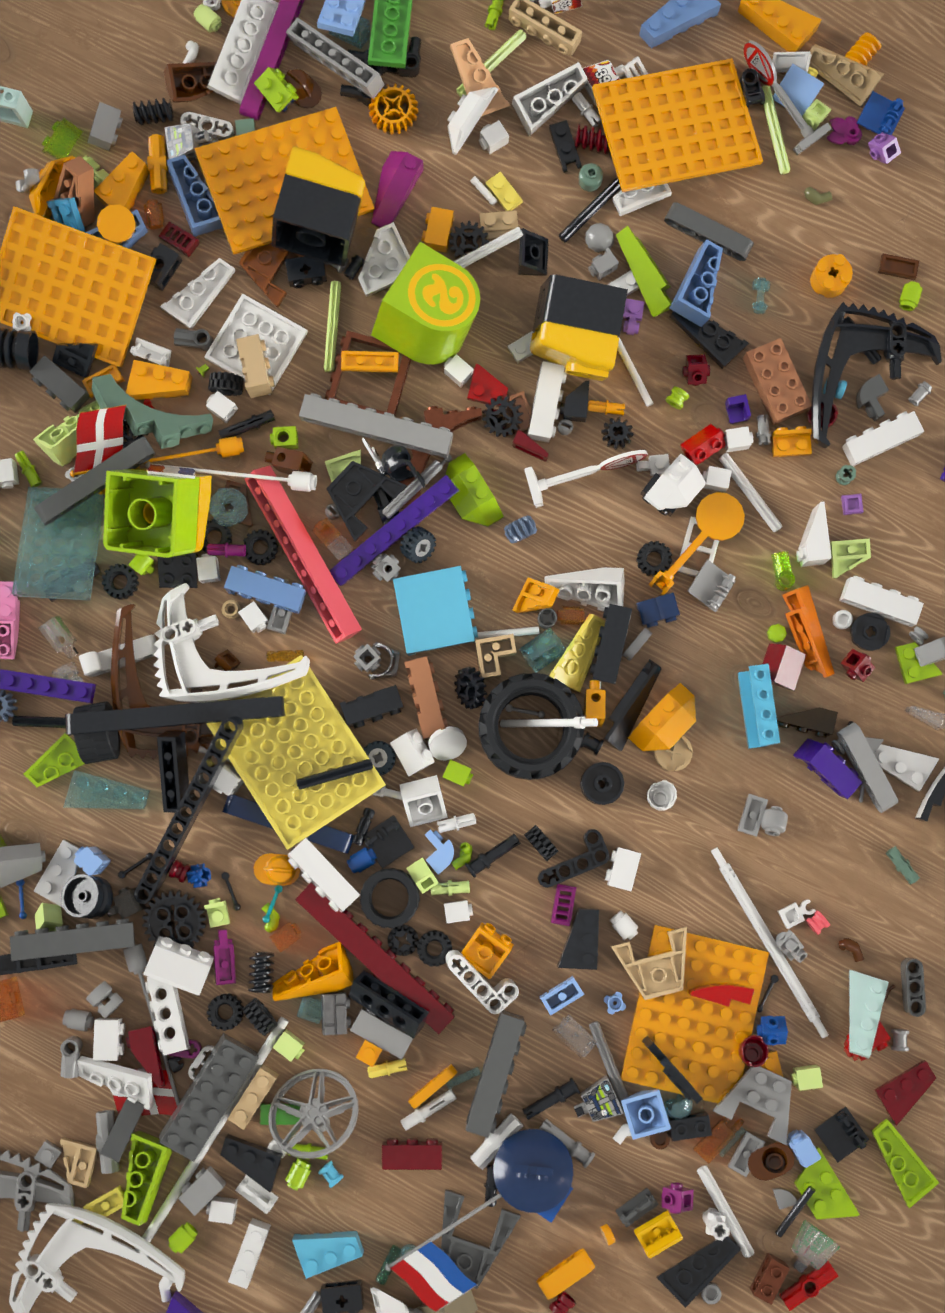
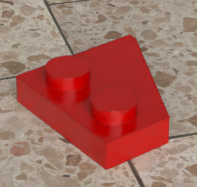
(485, 387)

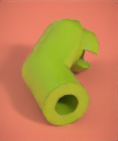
(465, 856)
(273, 924)

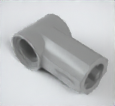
(69, 1062)

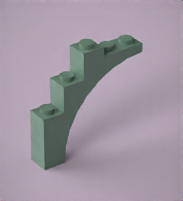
(142, 419)

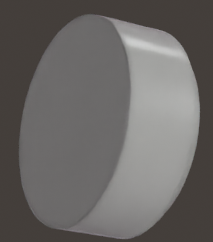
(711, 1293)

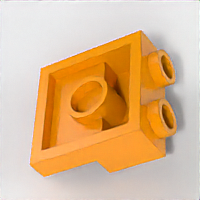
(487, 949)

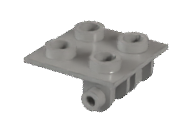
(711, 585)

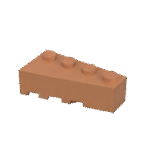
(425, 696)

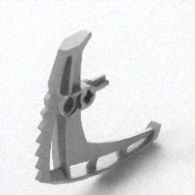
(15, 1186)

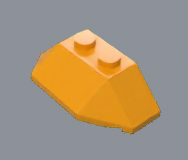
(47, 186)
(666, 721)

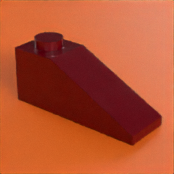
(146, 1050)

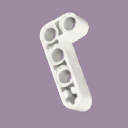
(98, 663)
(477, 980)

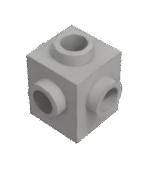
(379, 567)
(364, 651)

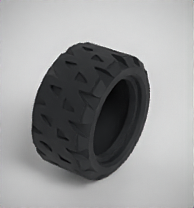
(534, 685)

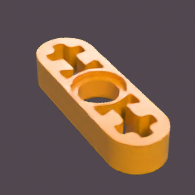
(432, 1086)

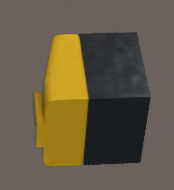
(317, 208)
(578, 325)

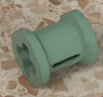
(845, 481)

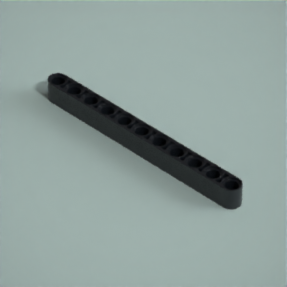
(173, 715)
(194, 803)

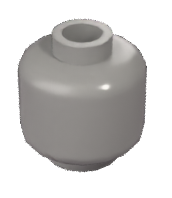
(774, 821)

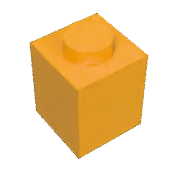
(368, 1053)

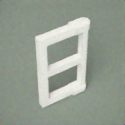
(686, 544)

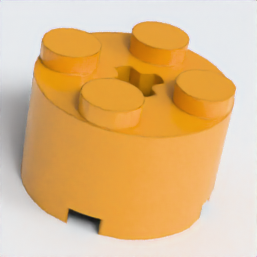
(840, 277)

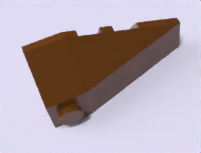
(188, 80)

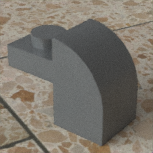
(868, 396)

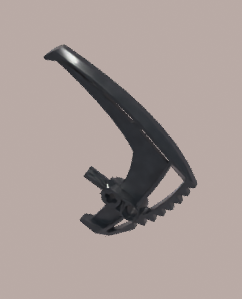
(858, 339)

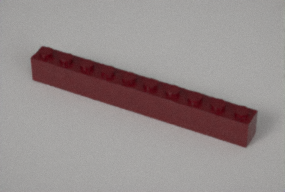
(375, 957)

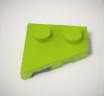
(910, 666)

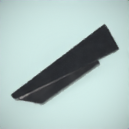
(631, 705)

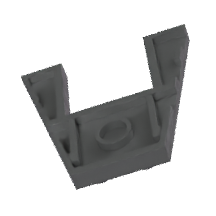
(472, 1258)

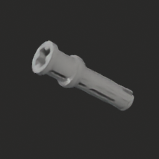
(575, 1148)

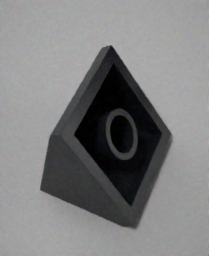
(532, 254)

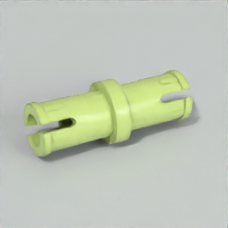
(451, 888)

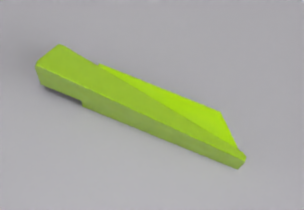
(646, 272)

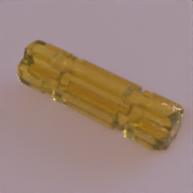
(287, 655)

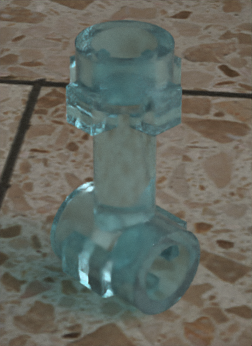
(762, 286)

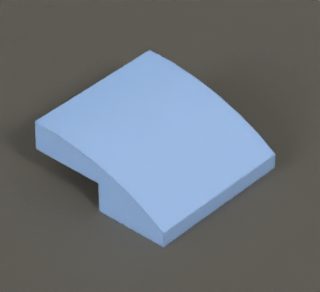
(800, 88)

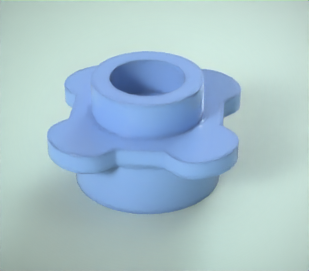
(614, 1008)

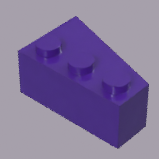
(829, 767)

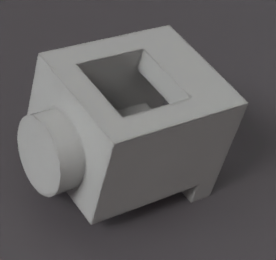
(603, 265)

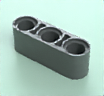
(919, 994)

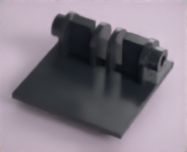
(177, 571)
(388, 841)
(842, 1134)

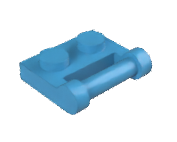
(68, 210)

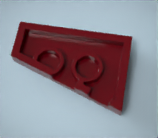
(905, 1090)

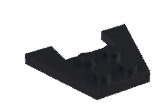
(354, 489)
(672, 1072)

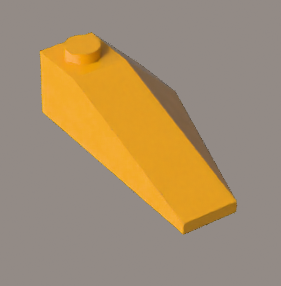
(323, 974)

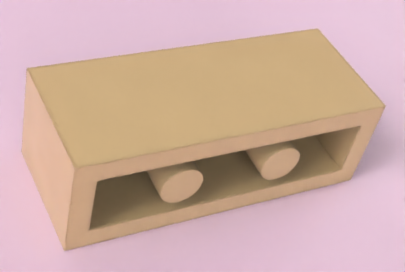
(253, 1097)

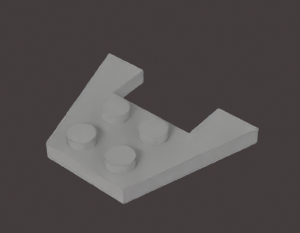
(764, 1092)

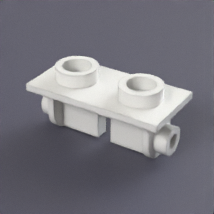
(151, 352)
(256, 1194)

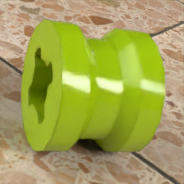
(677, 398)

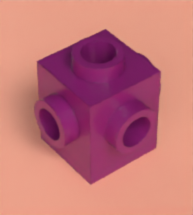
(677, 1198)

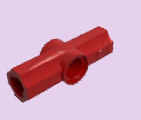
(797, 1293)

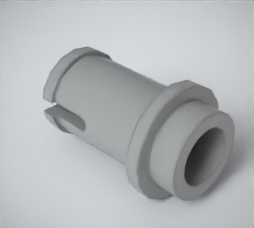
(922, 390)

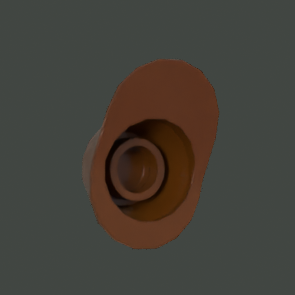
(307, 89)
(771, 1161)

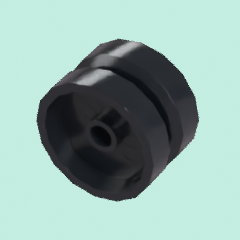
(613, 783)
(87, 896)

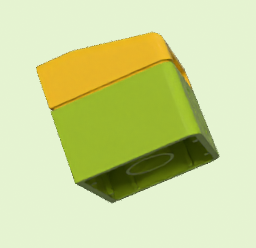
(155, 513)

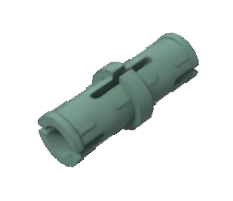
(902, 865)

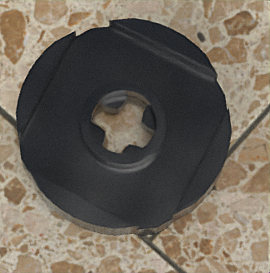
(861, 638)

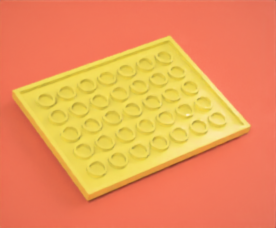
(298, 745)

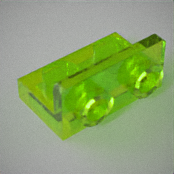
(62, 139)

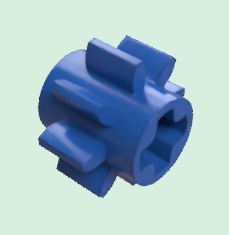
(198, 875)

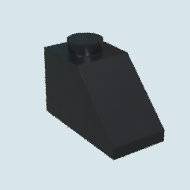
(576, 404)

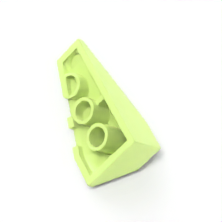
(61, 441)

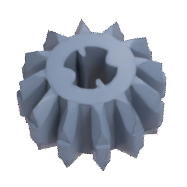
(520, 529)
(7, 704)

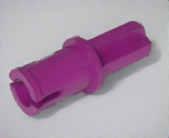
(226, 549)

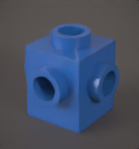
(773, 1030)

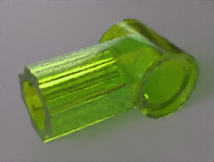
(782, 568)

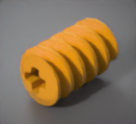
(864, 49)

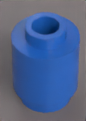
(362, 860)

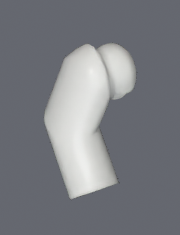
(193, 51)
(622, 1133)
(164, 1287)

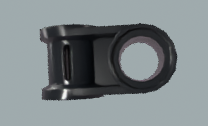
(752, 91)

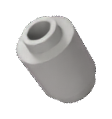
(78, 1019)

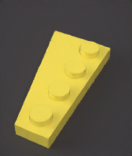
(579, 655)

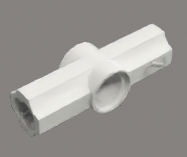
(491, 1145)
(715, 1223)

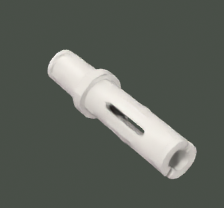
(422, 1113)

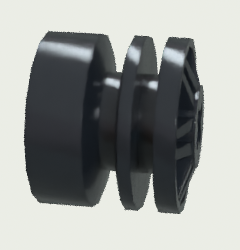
(18, 348)

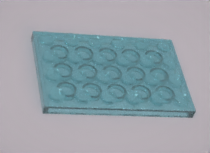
(59, 556)

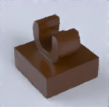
(226, 661)

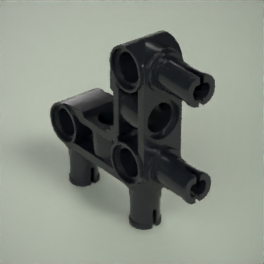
(412, 58)

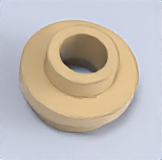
(227, 605)

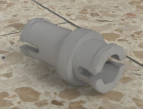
(763, 430)

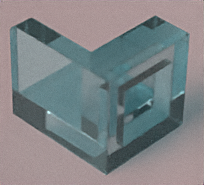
(310, 1010)

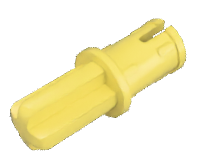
(387, 1068)

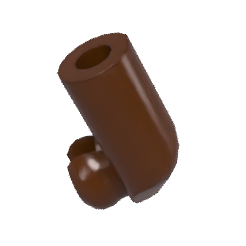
(852, 946)

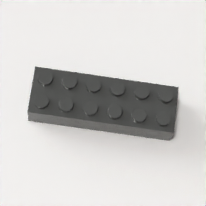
(72, 941)
(494, 1074)
(208, 1097)

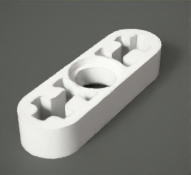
(203, 119)

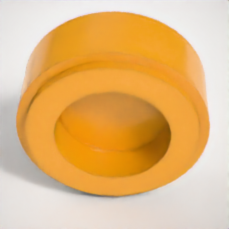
(607, 1234)

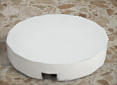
(447, 743)

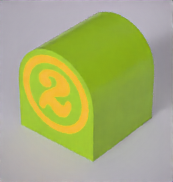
(428, 308)

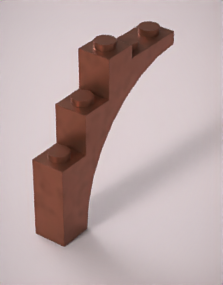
(452, 420)

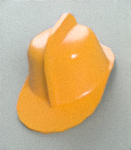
(275, 870)

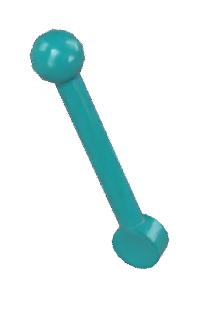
(278, 889)

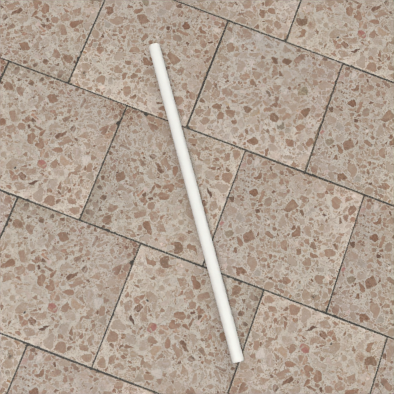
(192, 1166)

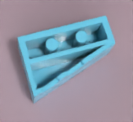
(325, 1251)

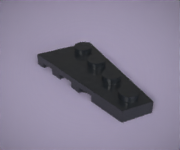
(696, 1271)

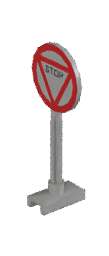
(760, 60)

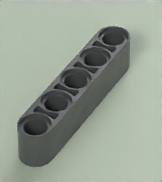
(704, 228)

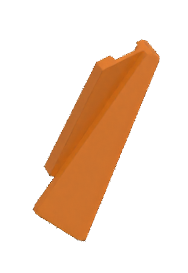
(807, 630)

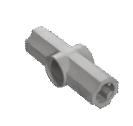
(105, 1123)

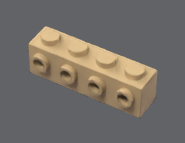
(545, 26)

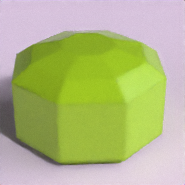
(776, 633)

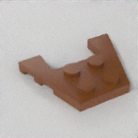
(262, 266)

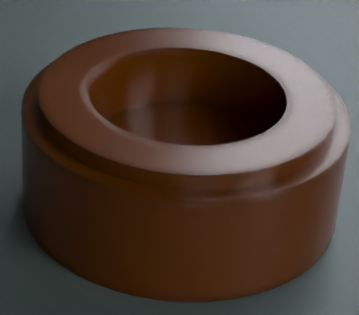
(660, 1140)

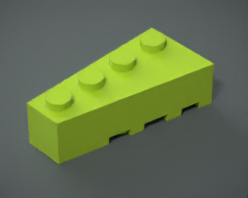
(145, 1172)

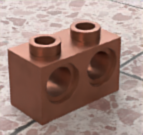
(769, 1278)

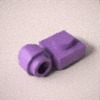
(632, 312)

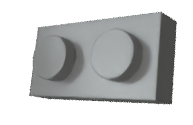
(752, 815)
(748, 1145)

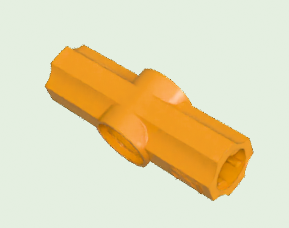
(157, 164)

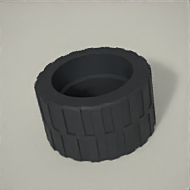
(97, 746)
(366, 898)

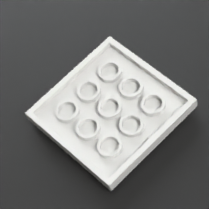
(252, 318)

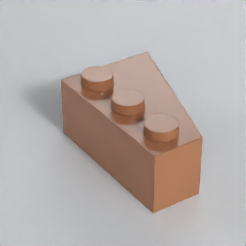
(78, 183)

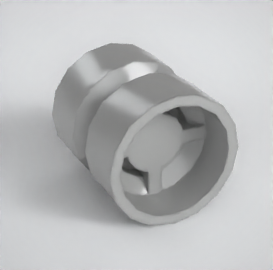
(99, 994)

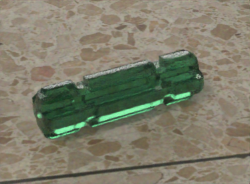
(382, 1276)

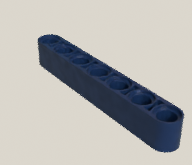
(252, 812)

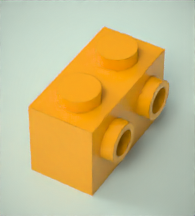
(438, 229)

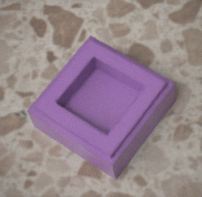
(852, 504)

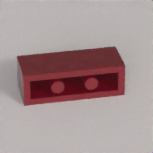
(412, 1154)

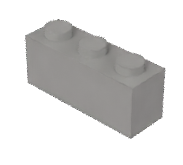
(381, 1033)

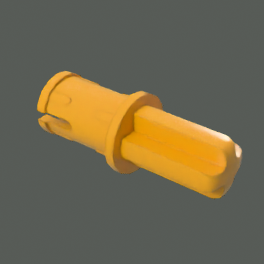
(606, 407)

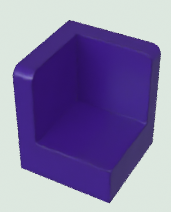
(738, 409)

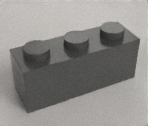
(59, 384)

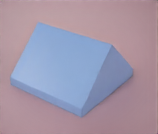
(645, 1113)

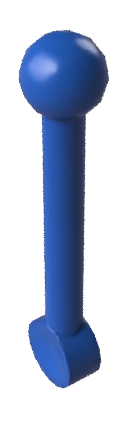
(20, 883)

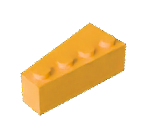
(780, 22)

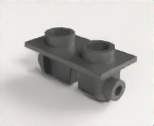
(636, 1207)

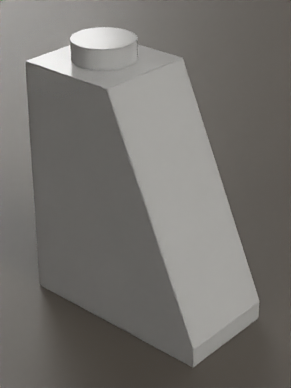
(20, 862)

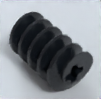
(154, 112)
(261, 972)

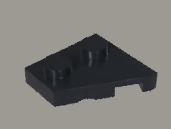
(75, 357)

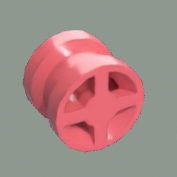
(817, 922)

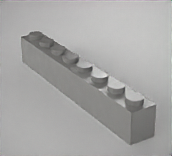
(375, 425)

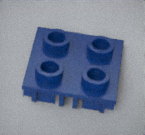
(881, 114)

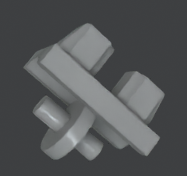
(791, 946)

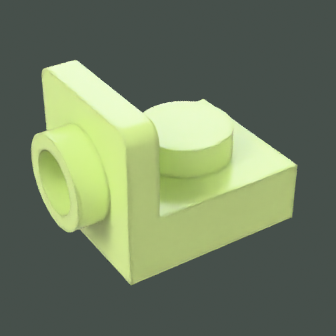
(816, 114)
(217, 913)

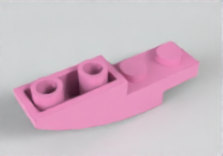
(8, 620)

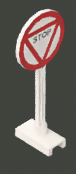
(615, 462)

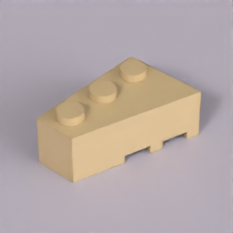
(255, 366)

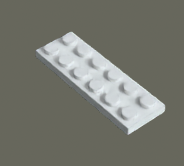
(242, 48)

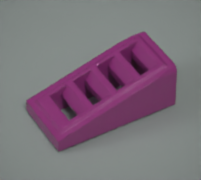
(566, 922)

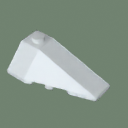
(591, 587)

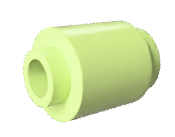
(207, 18)

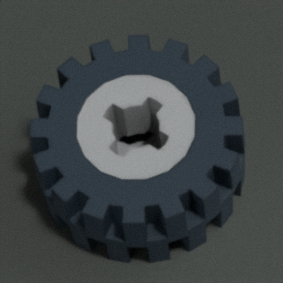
(418, 544)
(385, 760)

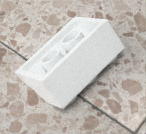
(179, 965)

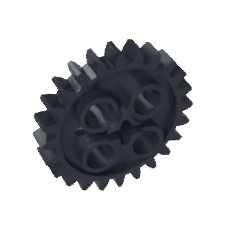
(192, 920)

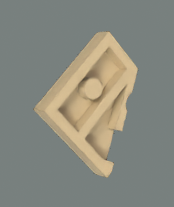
(78, 1161)

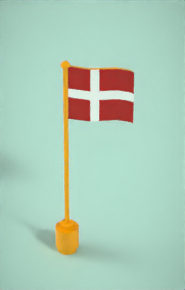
(102, 437)

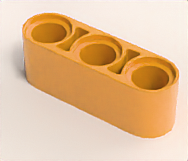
(565, 1273)

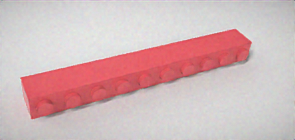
(303, 555)

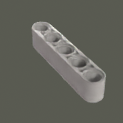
(867, 767)

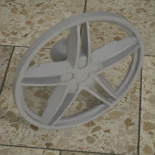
(314, 1114)

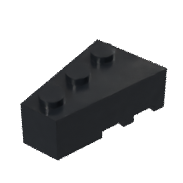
(372, 707)
(582, 942)

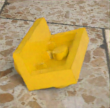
(658, 1234)

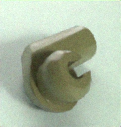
(817, 198)

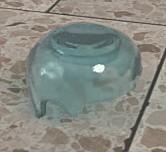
(678, 1107)

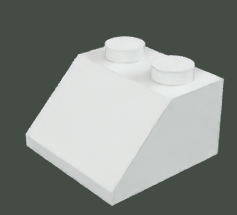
(423, 801)

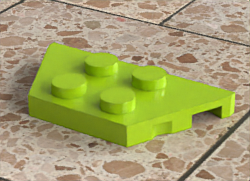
(830, 1197)

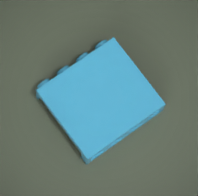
(435, 610)
(758, 706)

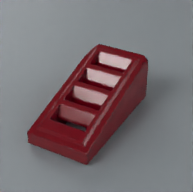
(190, 247)
(526, 444)

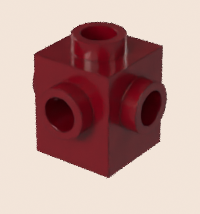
(696, 369)
(857, 665)

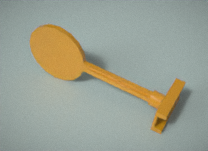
(718, 518)

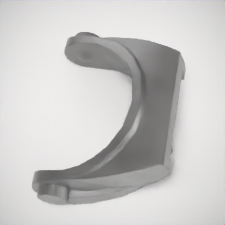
(393, 667)

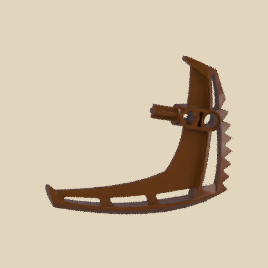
(135, 694)

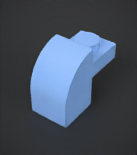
(443, 855)

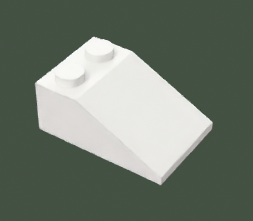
(815, 543)

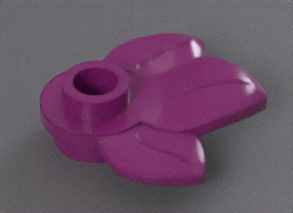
(843, 131)

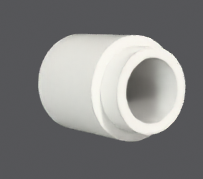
(624, 925)

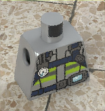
(184, 139)
(599, 1101)

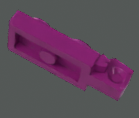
(224, 959)

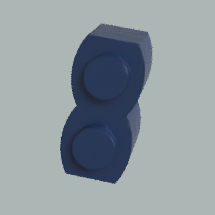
(657, 610)

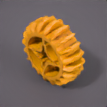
(387, 120)

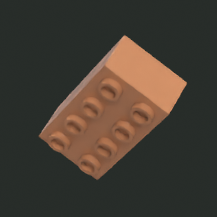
(777, 381)

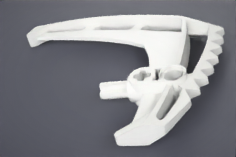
(193, 671)
(69, 1240)

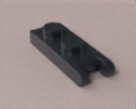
(564, 144)

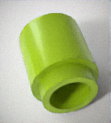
(910, 296)
(298, 1174)
(182, 1238)

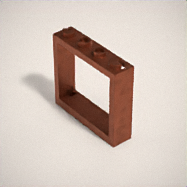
(400, 379)

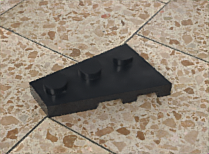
(253, 1160)

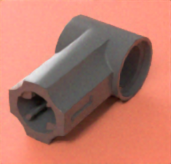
(192, 338)

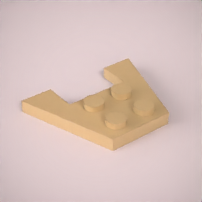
(658, 973)

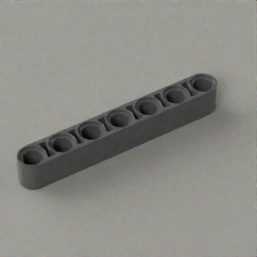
(93, 481)

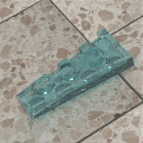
(99, 792)

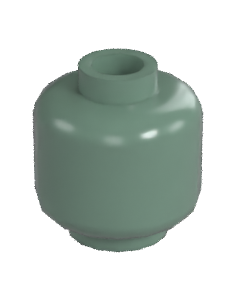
(590, 177)

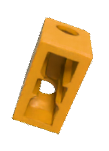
(595, 709)

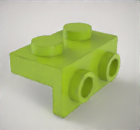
(275, 88)

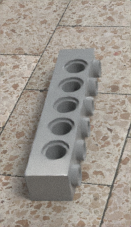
(335, 58)

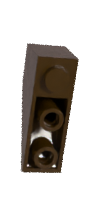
(816, 720)

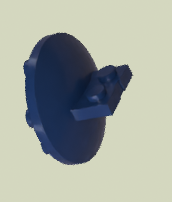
(533, 1170)

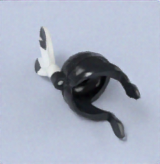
(394, 463)

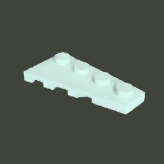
(865, 1008)

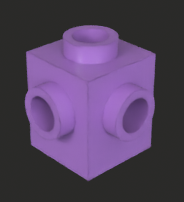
(884, 147)

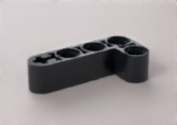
(572, 862)

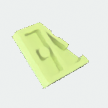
(848, 554)

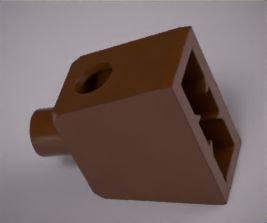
(289, 460)

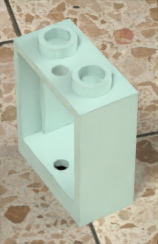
(21, 110)

